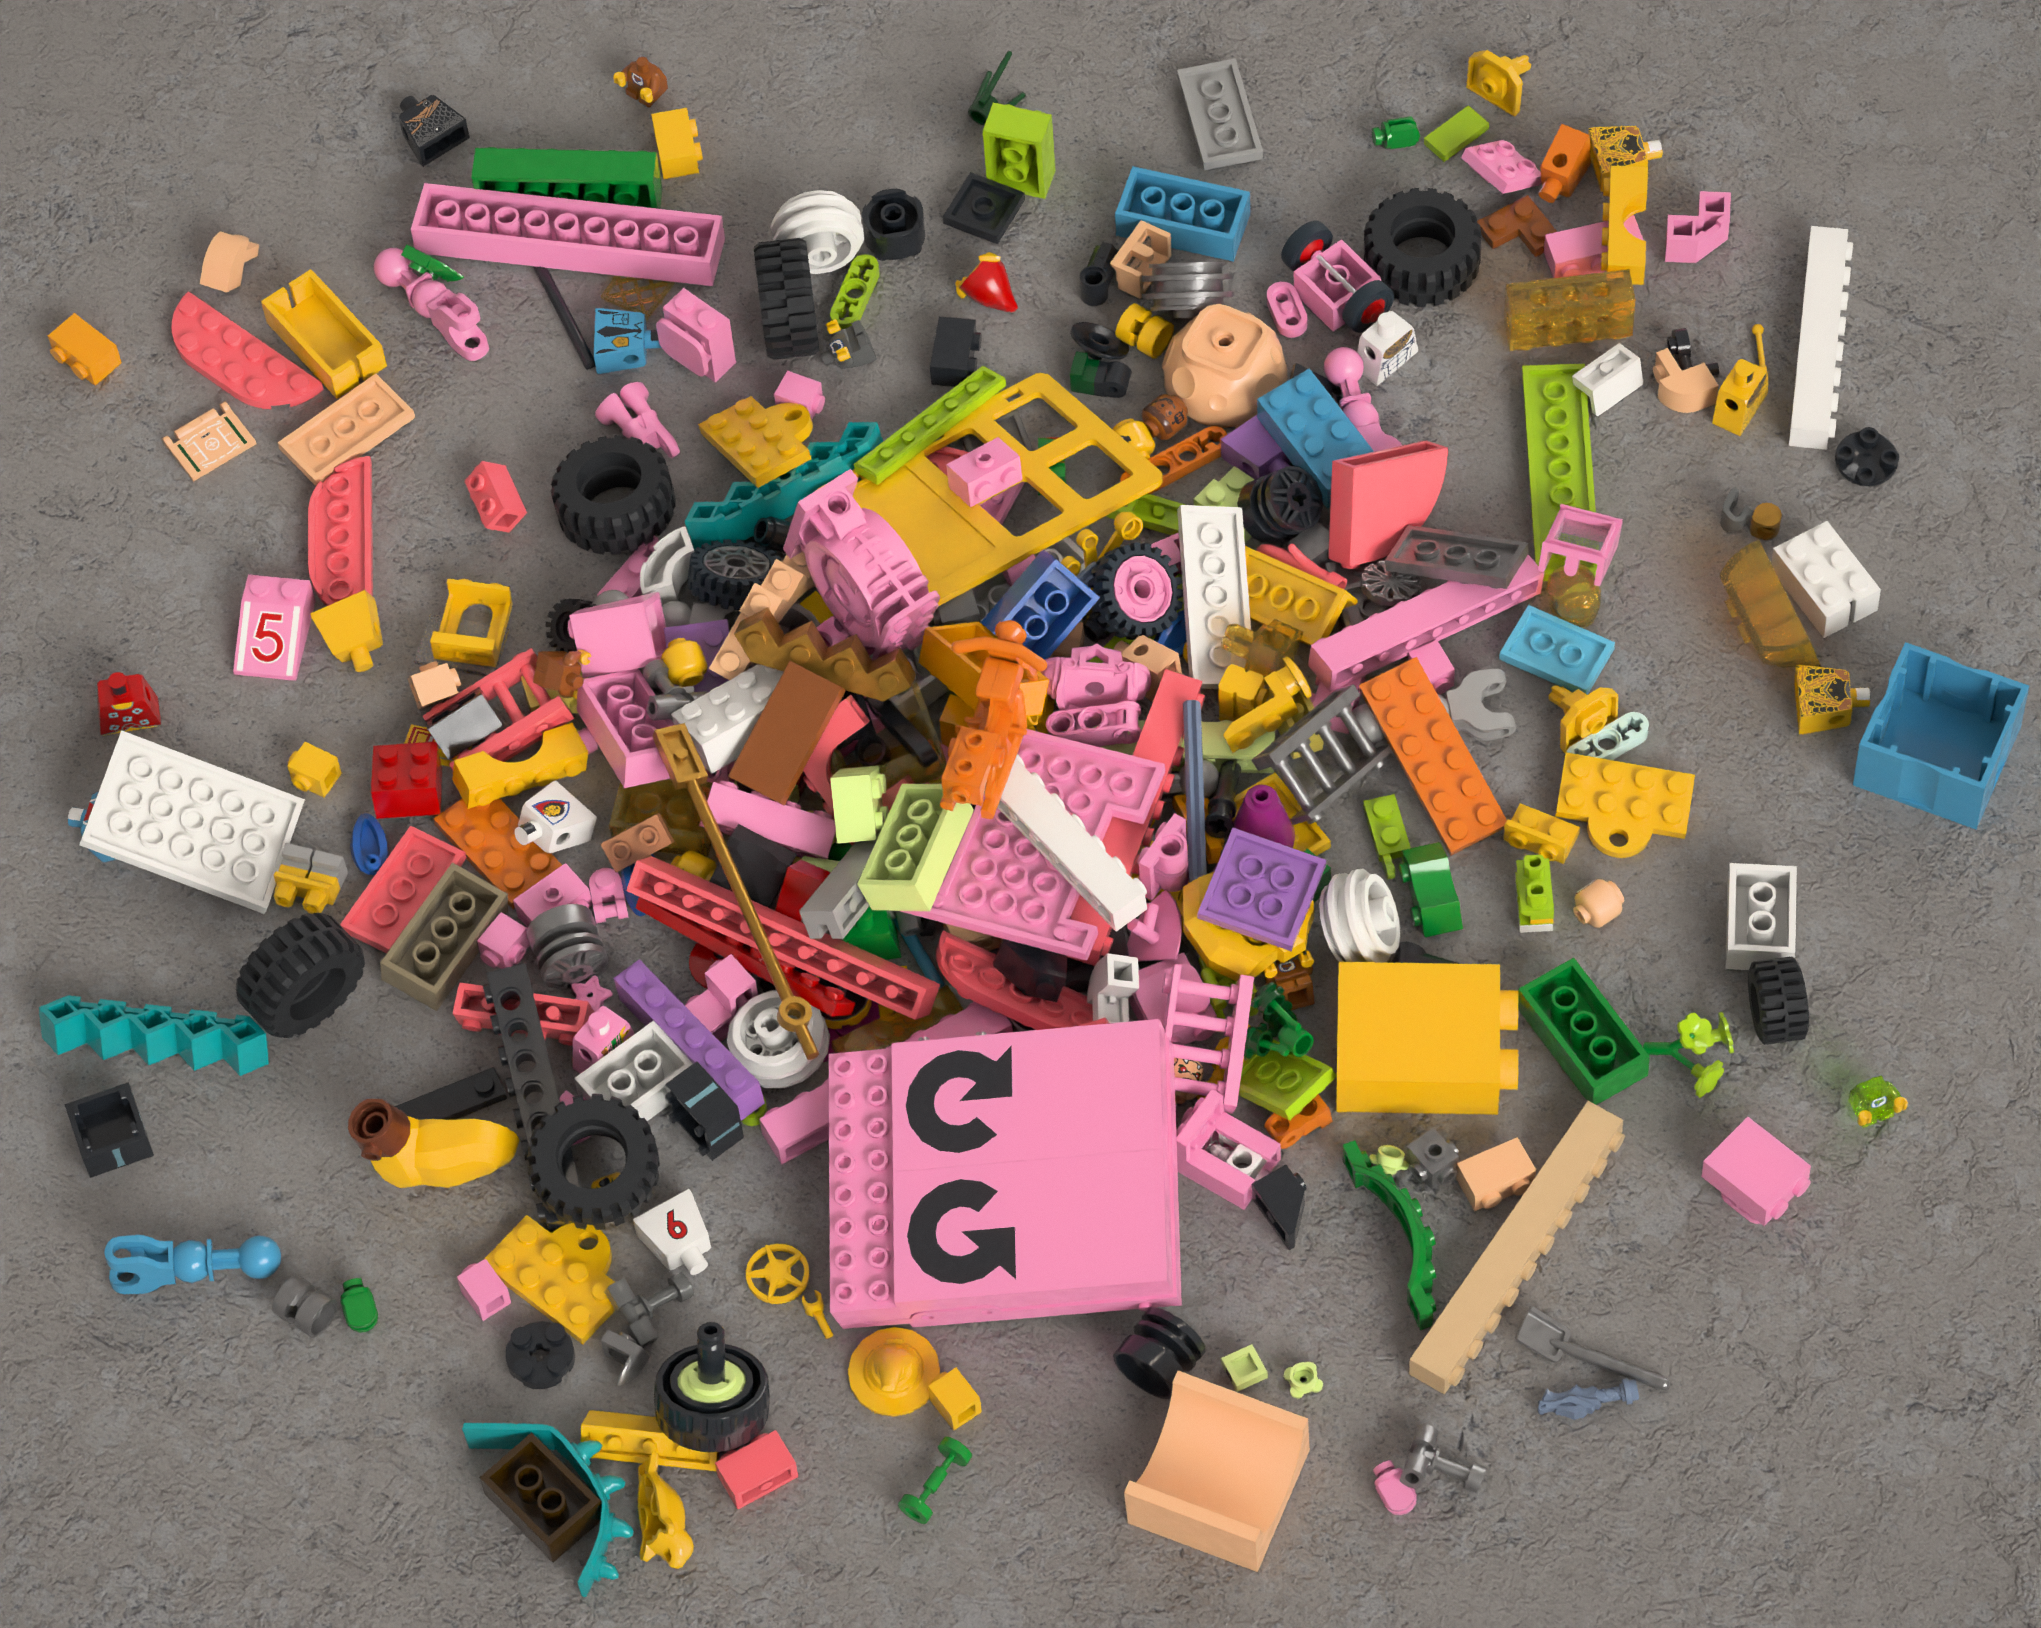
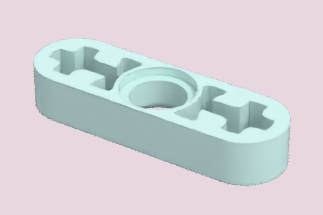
(1614, 731)

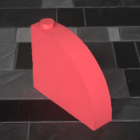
(1379, 497)

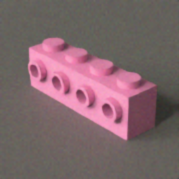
(786, 825)

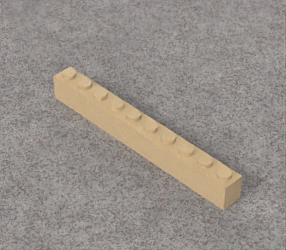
(1516, 1248)

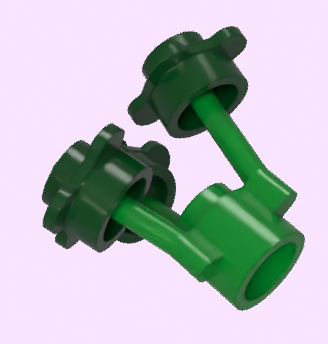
(1281, 1024)

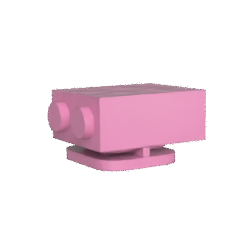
(696, 336)
(1150, 1002)
(1756, 1173)

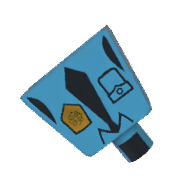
(621, 340)

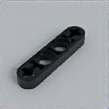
(903, 731)

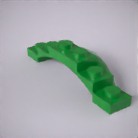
(1408, 1214)

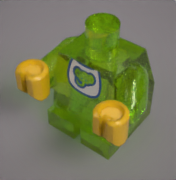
(1875, 1101)

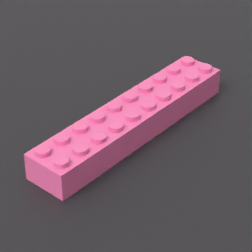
(568, 234)

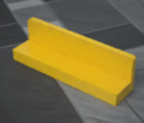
(636, 1437)

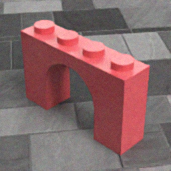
(844, 722)

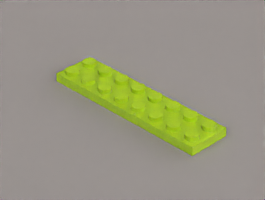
(1556, 450)

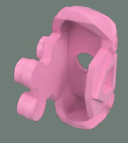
(1087, 684)

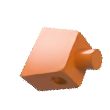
(1564, 163)

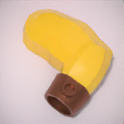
(428, 1150)

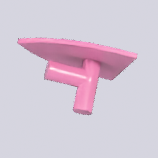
(1157, 931)

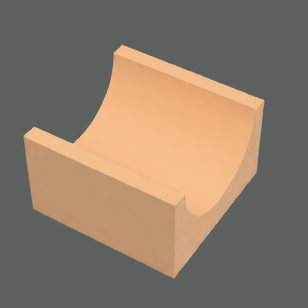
(1219, 1472)

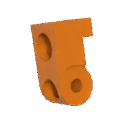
(1288, 1132)

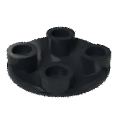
(1866, 458)

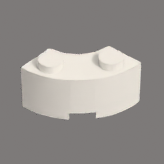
(667, 566)

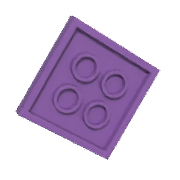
(1261, 889)

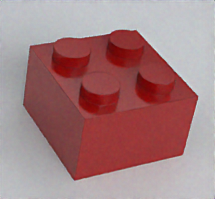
(406, 780)

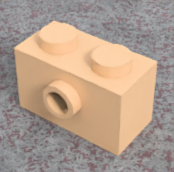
(434, 684)

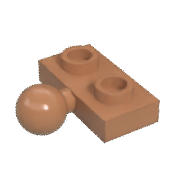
(637, 842)

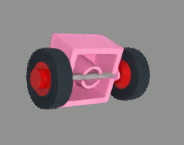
(1334, 279)

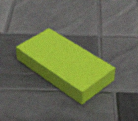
(1456, 133)

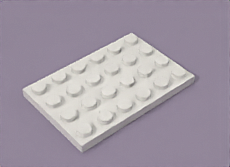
(191, 822)

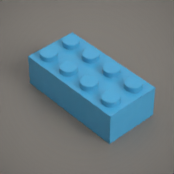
(1197, 213)
(1310, 428)

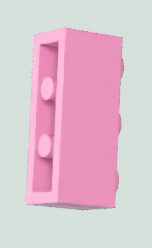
(1580, 249)

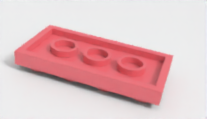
(400, 888)

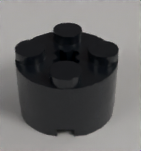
(893, 225)

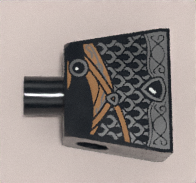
(431, 127)

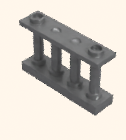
(1297, 740)

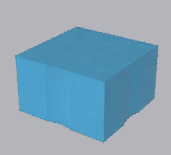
(1940, 736)

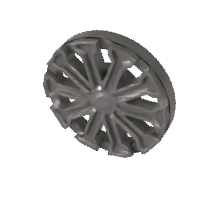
(1388, 584)

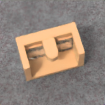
(1143, 247)

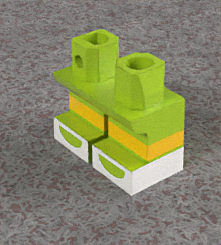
(1534, 894)

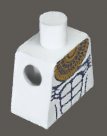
(1386, 346)

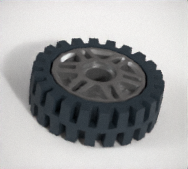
(728, 571)

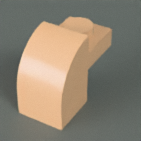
(225, 261)
(1686, 389)

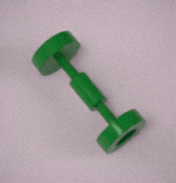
(915, 1507)

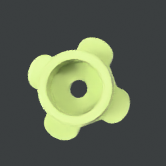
(1390, 1158)
(1303, 1370)

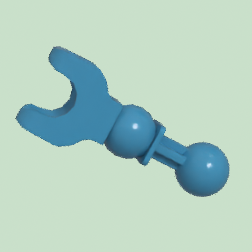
(159, 1263)

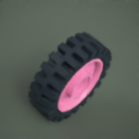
(1156, 586)

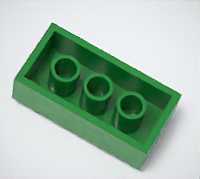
(1583, 1032)

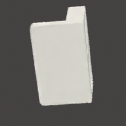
(1610, 378)

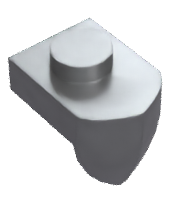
(625, 1351)

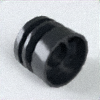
(1280, 504)
(1158, 1351)

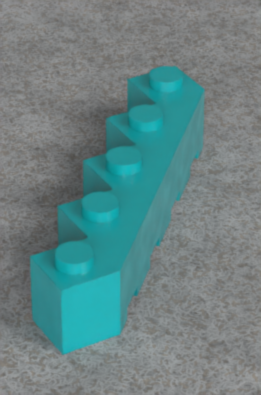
(747, 504)
(154, 1033)

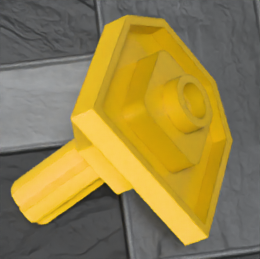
(1497, 79)
(1583, 712)

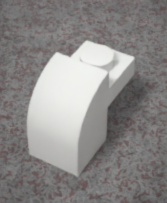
(1111, 985)

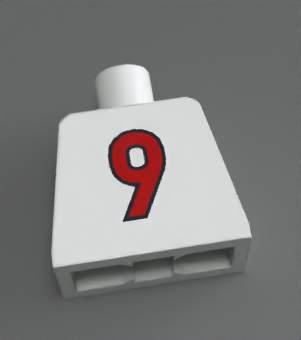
(675, 1233)

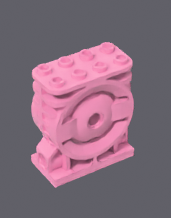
(861, 568)

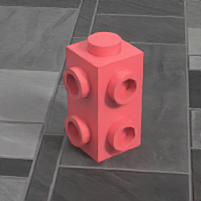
(495, 496)

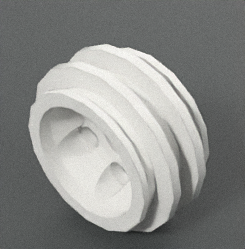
(826, 223)
(1359, 918)
(780, 1061)

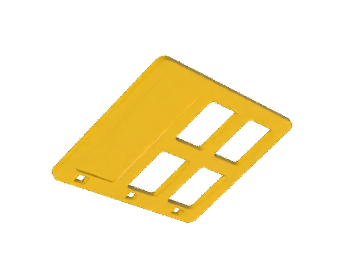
(965, 544)

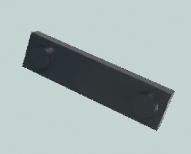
(457, 1098)

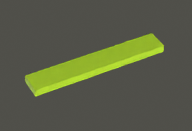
(929, 425)

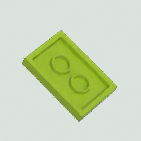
(1283, 1082)

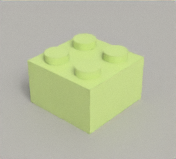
(858, 803)

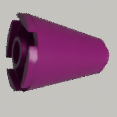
(1265, 816)

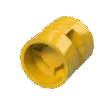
(1145, 331)

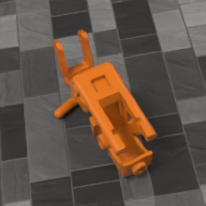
(998, 724)

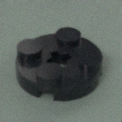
(537, 1336)

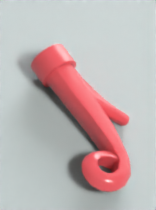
(1298, 560)

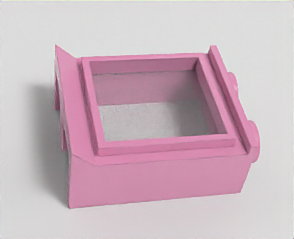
(1583, 537)

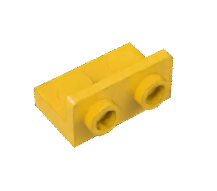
(1540, 833)

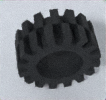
(559, 623)

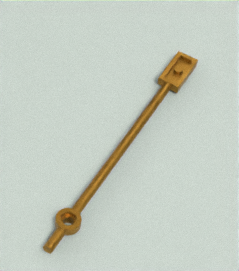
(689, 772)

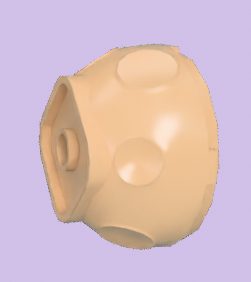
(1219, 380)

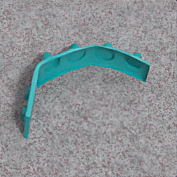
(509, 1435)

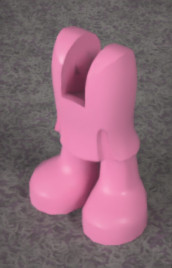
(644, 426)

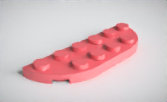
(237, 358)
(342, 532)
(975, 978)

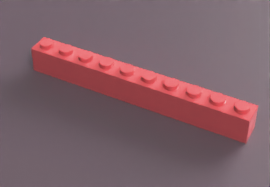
(1160, 743)
(823, 957)

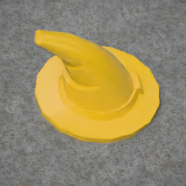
(893, 1371)

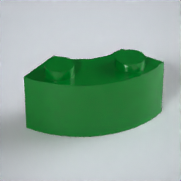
(1431, 890)

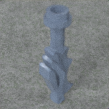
(1579, 1402)

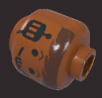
(1165, 416)

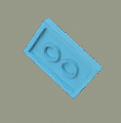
(1556, 650)

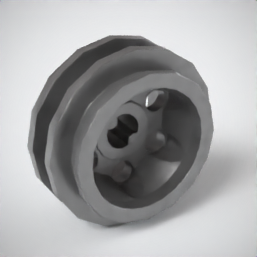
(1187, 287)

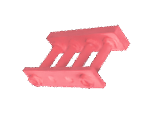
(524, 729)

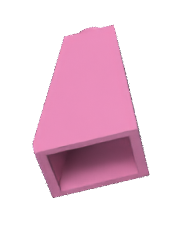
(620, 634)

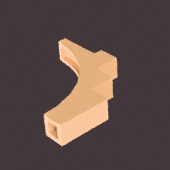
(778, 592)

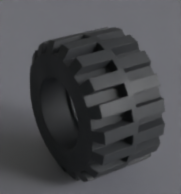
(1778, 1000)

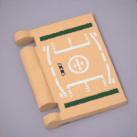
(209, 441)

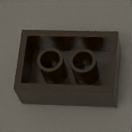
(542, 1497)

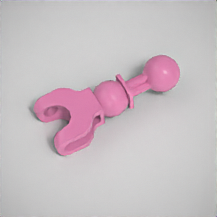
(449, 312)
(1344, 369)

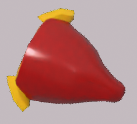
(988, 284)

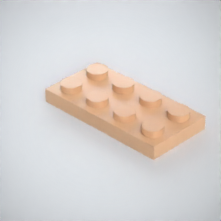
(346, 429)

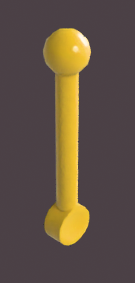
(1758, 330)

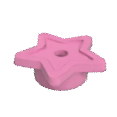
(591, 986)

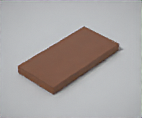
(787, 733)

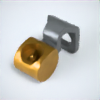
(1763, 521)

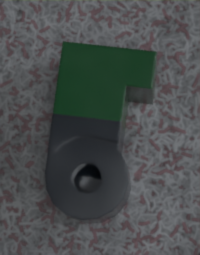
(1099, 377)

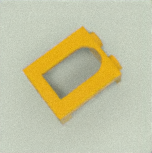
(453, 647)

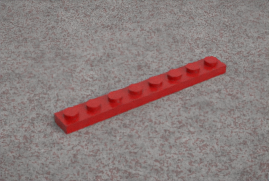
(803, 985)

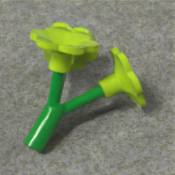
(1697, 1036)

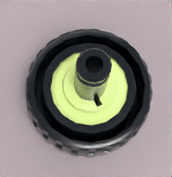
(711, 1394)

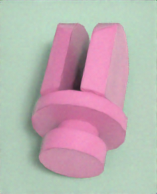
(1395, 1495)

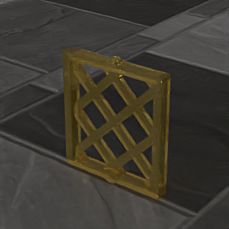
(658, 299)

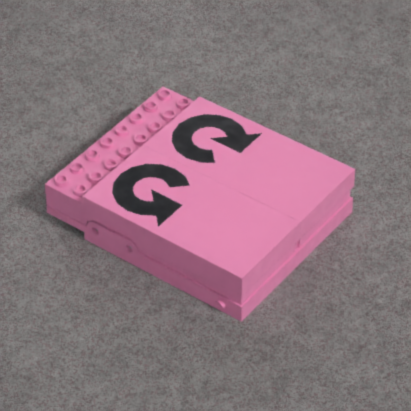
(1004, 1177)

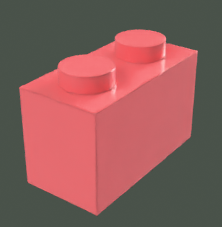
(756, 1469)

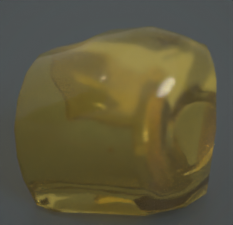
(1574, 596)

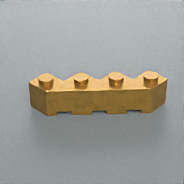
(842, 663)

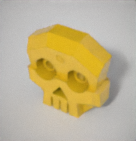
(1227, 950)

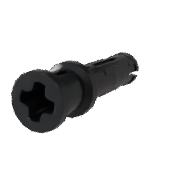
(1222, 806)

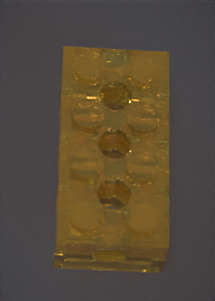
(1582, 309)

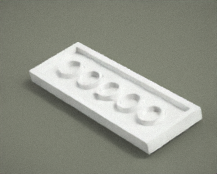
(1212, 586)

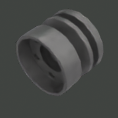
(567, 946)

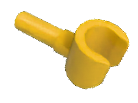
(816, 1310)

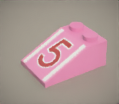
(273, 627)

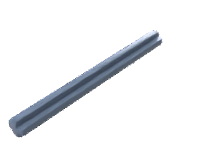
(1194, 789)

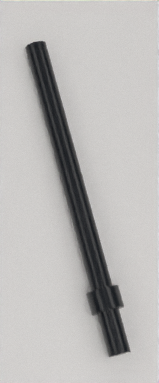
(565, 317)

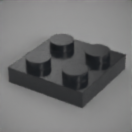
(983, 208)

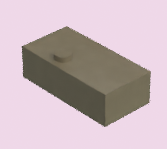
(443, 936)

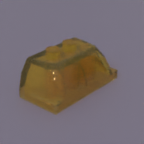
(1765, 610)

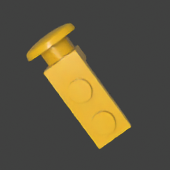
(1273, 712)

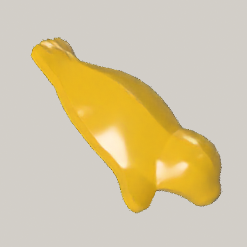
(661, 1518)

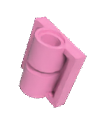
(1166, 860)

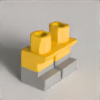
(309, 876)

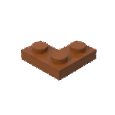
(1514, 220)

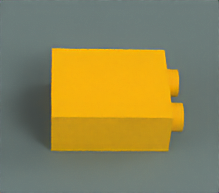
(1423, 1038)

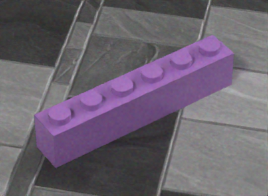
(654, 1001)

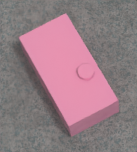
(618, 720)

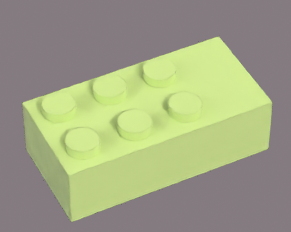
(913, 850)

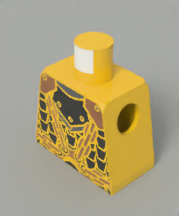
(1619, 148)
(1825, 698)

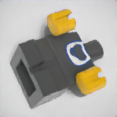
(848, 346)

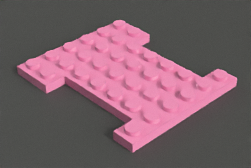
(1002, 880)

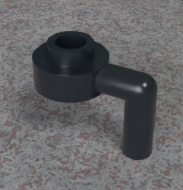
(1680, 347)

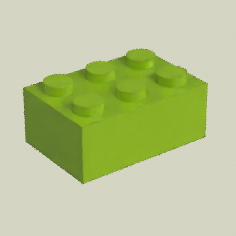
(1019, 149)

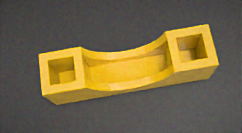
(1626, 197)
(486, 779)

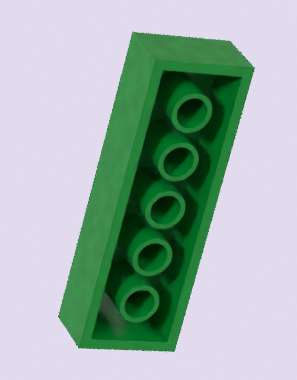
(571, 174)

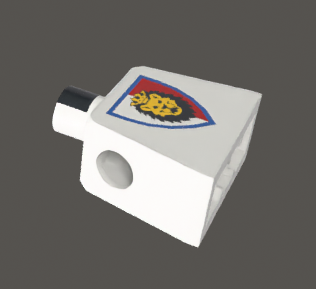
(554, 820)

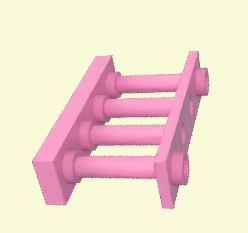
(1233, 1027)

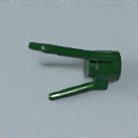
(983, 101)

